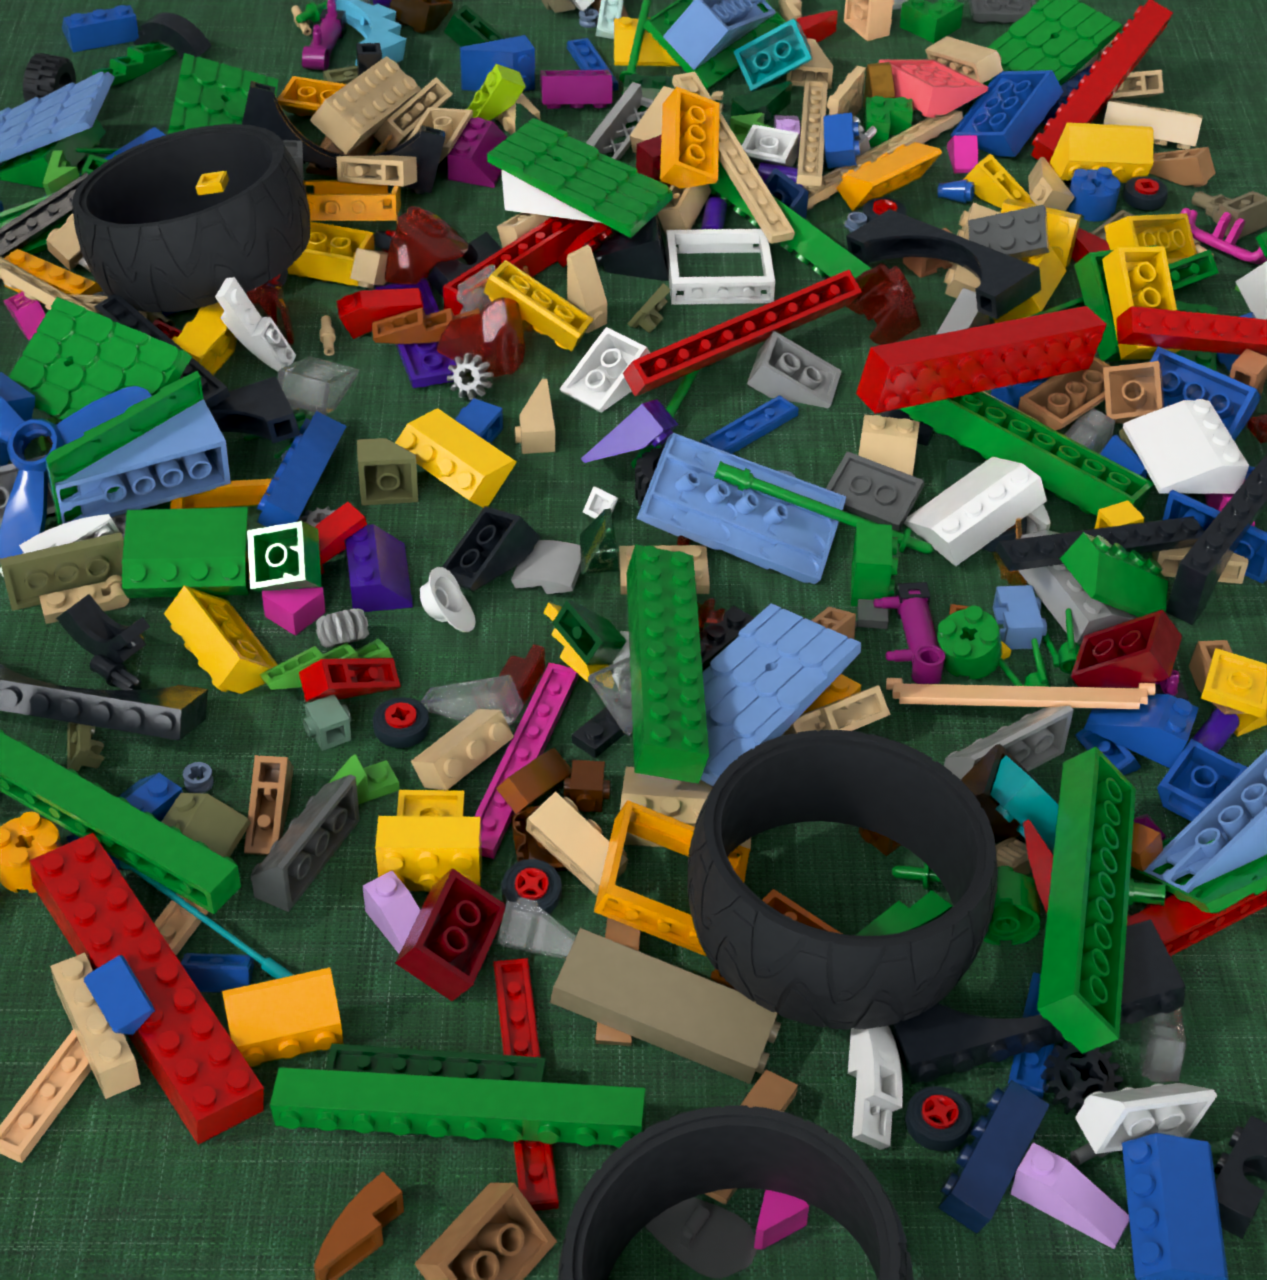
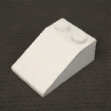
(599, 375)

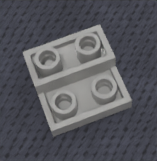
(550, 565)

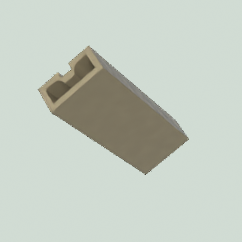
(665, 1006)

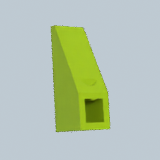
(497, 93)

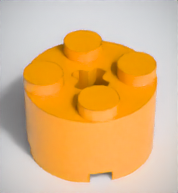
(20, 842)

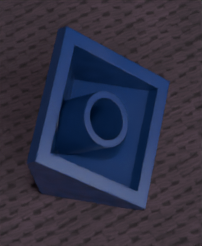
(788, 192)

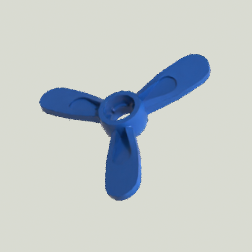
(27, 503)

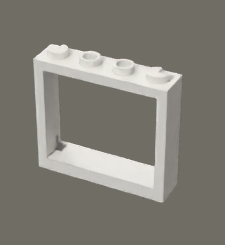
(719, 289)

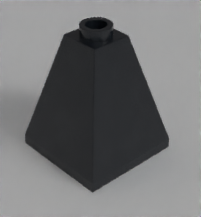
(636, 256)

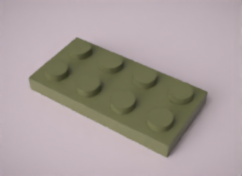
(61, 568)

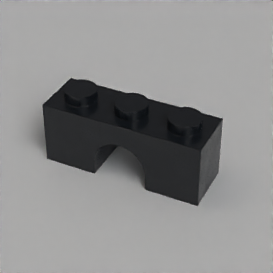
(477, 251)
(1236, 1195)

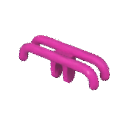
(1228, 245)

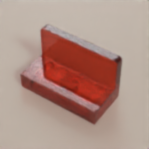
(526, 671)

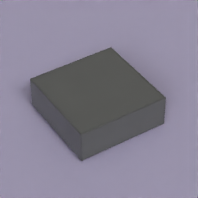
(871, 617)

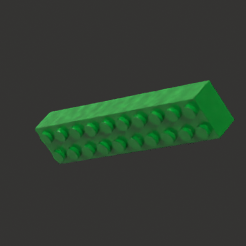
(1063, 464)
(666, 666)
(1088, 903)

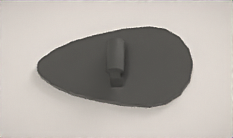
(705, 1237)

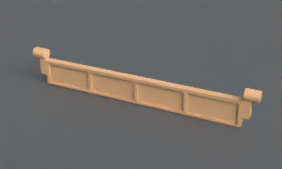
(1020, 695)

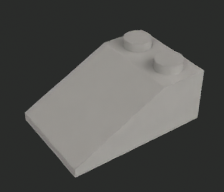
(793, 373)

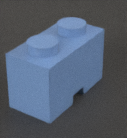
(1020, 615)

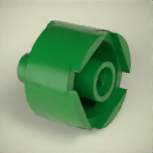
(970, 642)
(1015, 909)

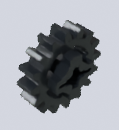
(1066, 1074)

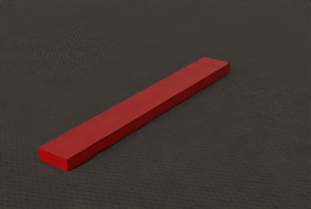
(520, 1038)

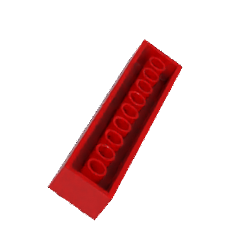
(979, 359)
(182, 1037)

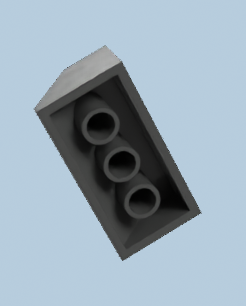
(307, 844)

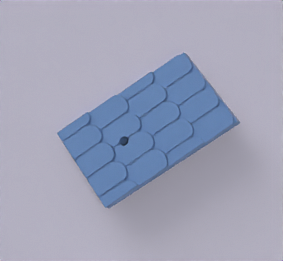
(52, 116)
(744, 523)
(768, 682)

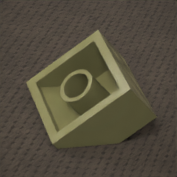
(386, 472)
(208, 821)

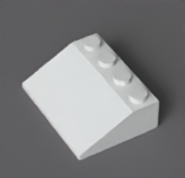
(1188, 449)
(978, 508)

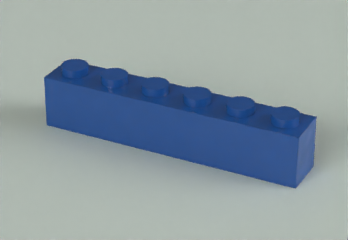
(300, 471)

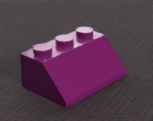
(576, 88)
(469, 155)

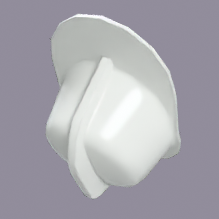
(445, 601)

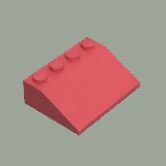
(933, 86)

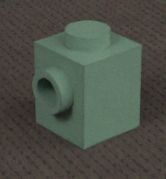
(327, 722)

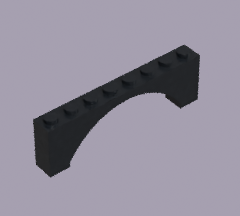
(265, 112)
(1002, 278)
(258, 411)
(1210, 554)
(152, 712)
(954, 1041)

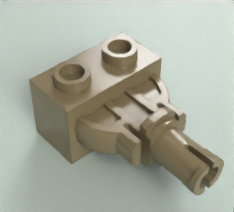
(1250, 207)

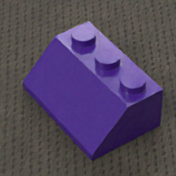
(377, 570)

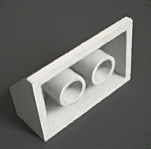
(1135, 1113)

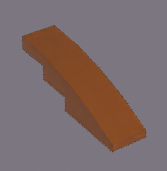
(415, 326)

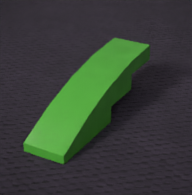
(287, 673)

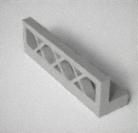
(614, 123)

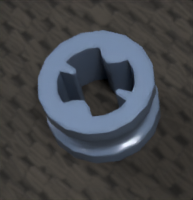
(588, 18)
(193, 771)

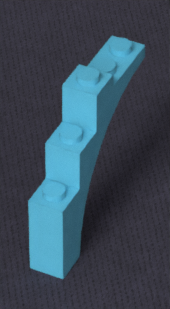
(376, 25)

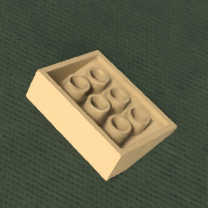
(1166, 123)
(667, 796)

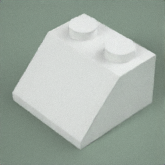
(771, 146)

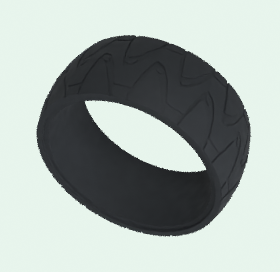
(174, 249)
(859, 783)
(724, 1151)

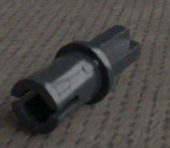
(114, 673)

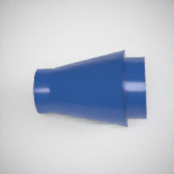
(957, 191)

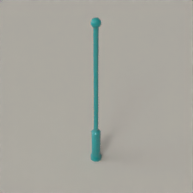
(267, 964)

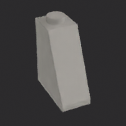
(963, 314)

